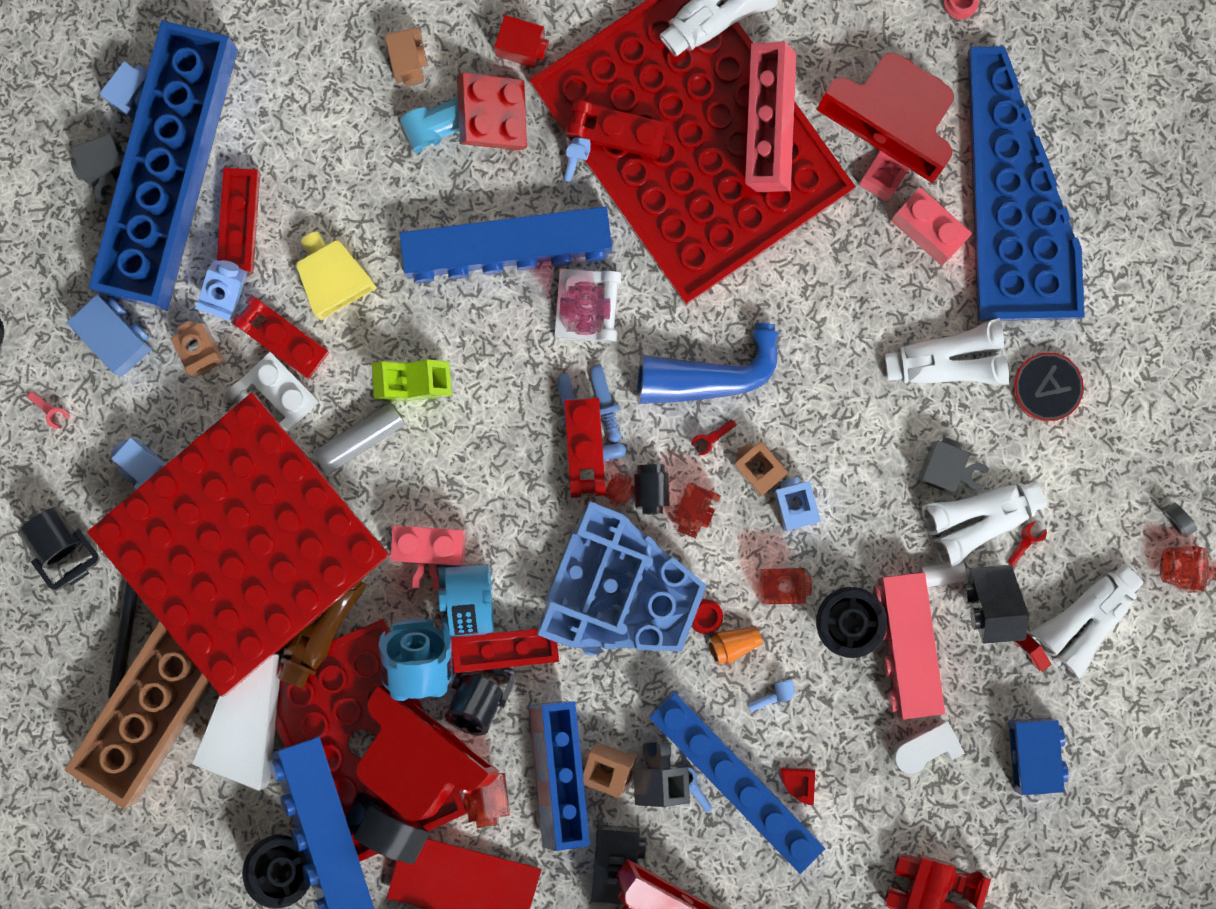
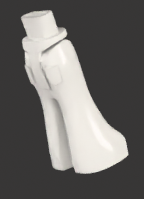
(704, 20)
(930, 361)
(1000, 512)
(1103, 606)

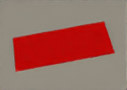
(462, 879)

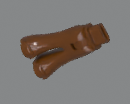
(312, 644)

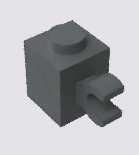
(98, 164)
(947, 467)
(660, 783)

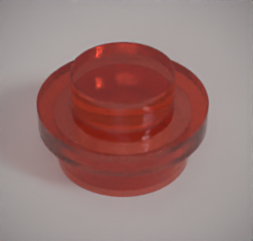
(619, 489)

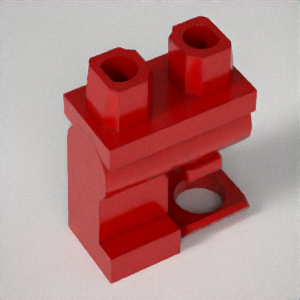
(932, 882)

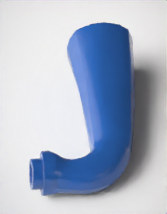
(683, 380)

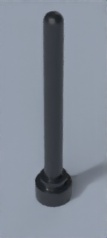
(123, 638)

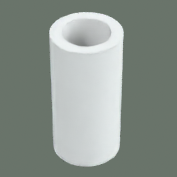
(943, 575)

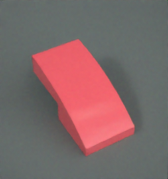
(883, 176)

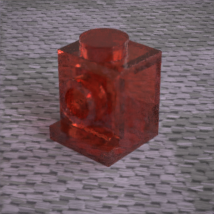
(694, 510)
(770, 589)
(488, 803)

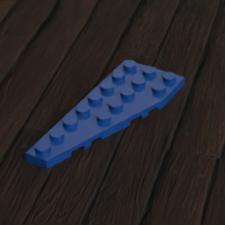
(1022, 233)

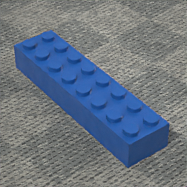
(164, 166)

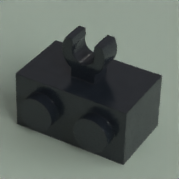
(996, 604)
(612, 849)

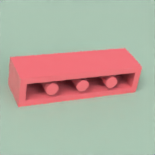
(770, 117)
(910, 646)

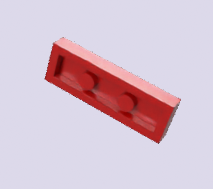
(239, 217)
(502, 650)

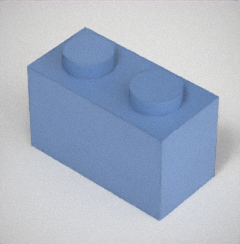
(110, 334)

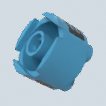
(466, 599)
(416, 659)

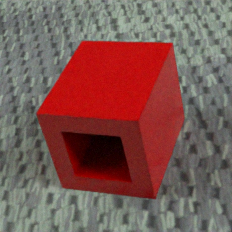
(521, 41)

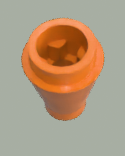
(733, 644)

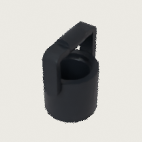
(50, 540)
(477, 701)

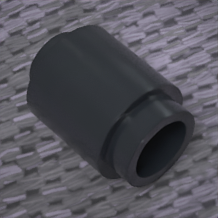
(651, 489)

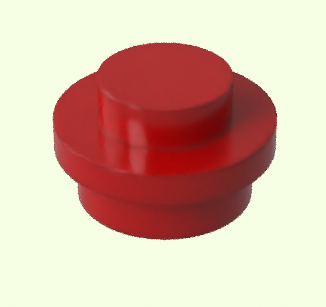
(708, 617)

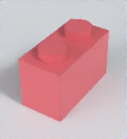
(931, 226)

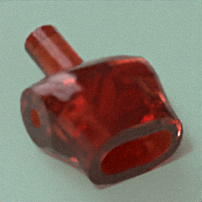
(1186, 568)

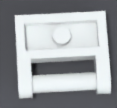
(610, 279)
(278, 387)

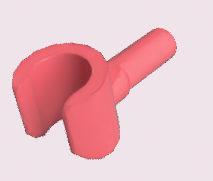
(48, 409)

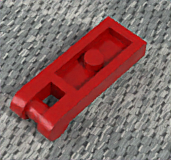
(617, 129)
(281, 338)
(585, 446)

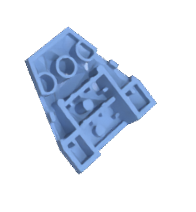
(618, 589)

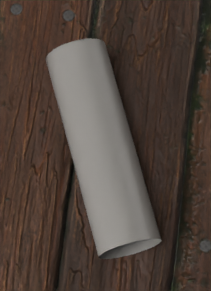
(359, 438)

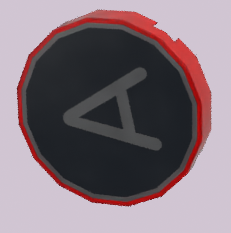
(1048, 387)

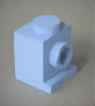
(125, 89)
(222, 300)
(136, 461)
(808, 511)

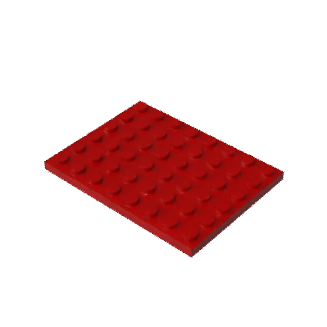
(693, 200)

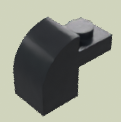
(384, 832)

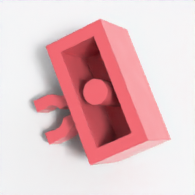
(429, 547)

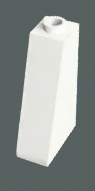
(243, 729)

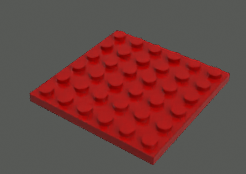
(238, 544)

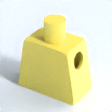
(331, 276)

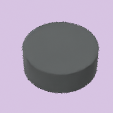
(1180, 520)

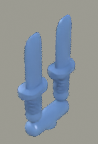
(607, 409)

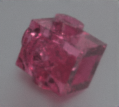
(580, 319)

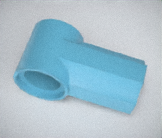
(429, 126)

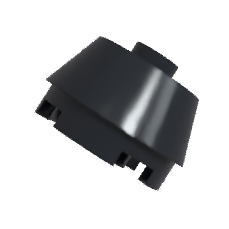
(851, 622)
(275, 872)

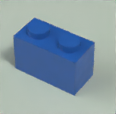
(1037, 756)

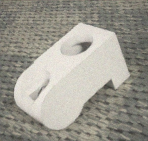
(914, 751)

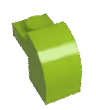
(411, 380)

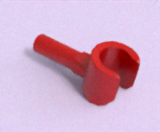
(715, 435)
(1027, 540)

